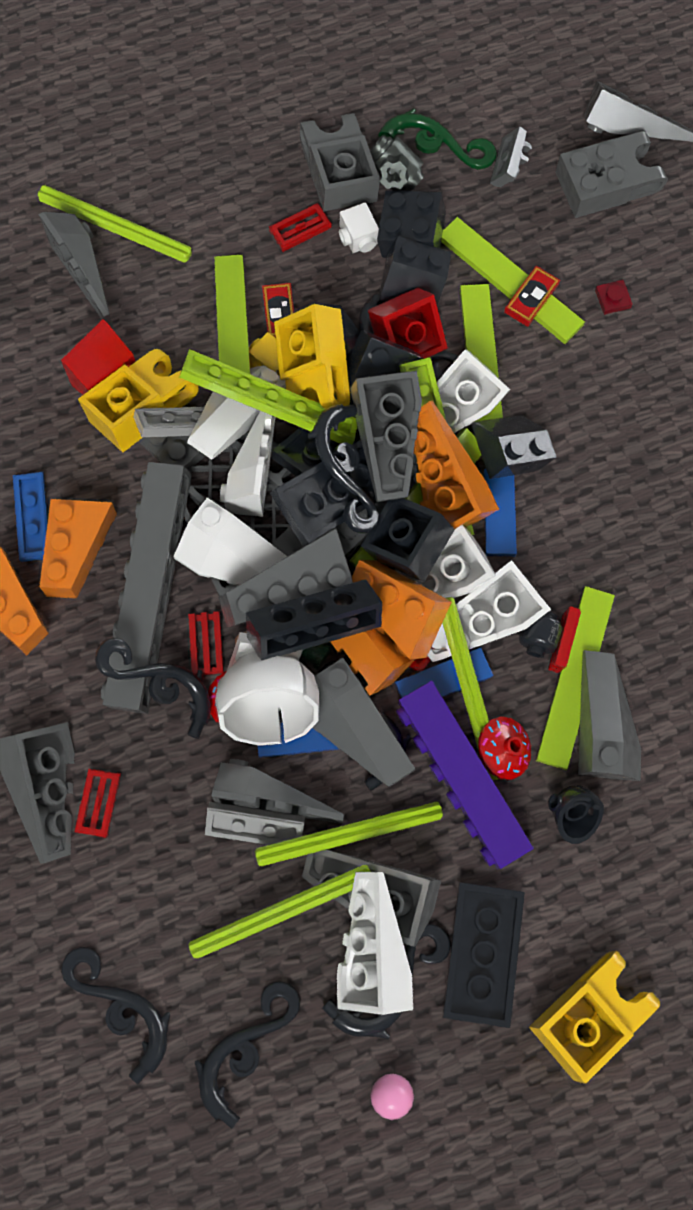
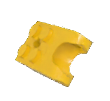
(314, 355)
(139, 386)
(605, 1019)

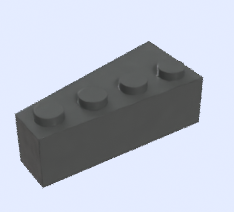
(303, 573)

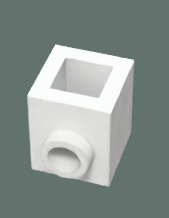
(358, 228)

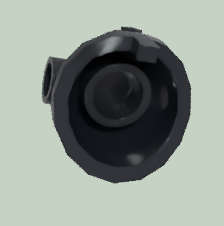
(572, 813)

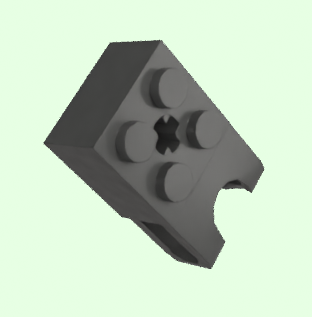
(340, 164)
(608, 174)

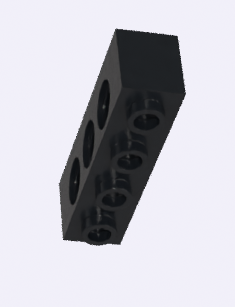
(313, 619)

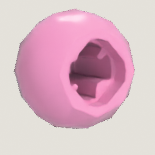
(392, 1096)

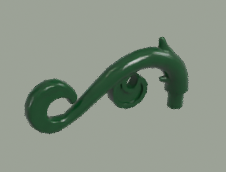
(440, 134)

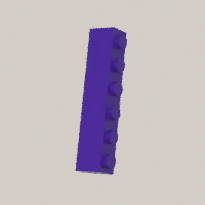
(464, 775)

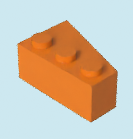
(72, 543)
(408, 609)
(17, 613)
(374, 657)

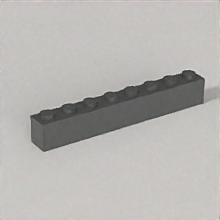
(148, 581)

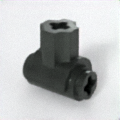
(396, 164)

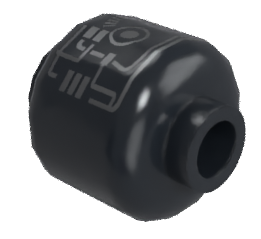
(542, 636)

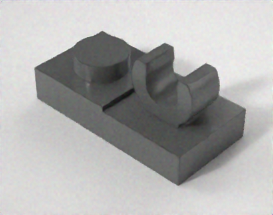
(510, 157)

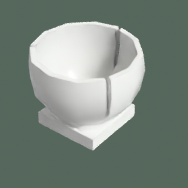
(257, 690)

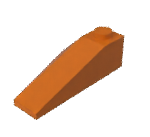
(448, 474)

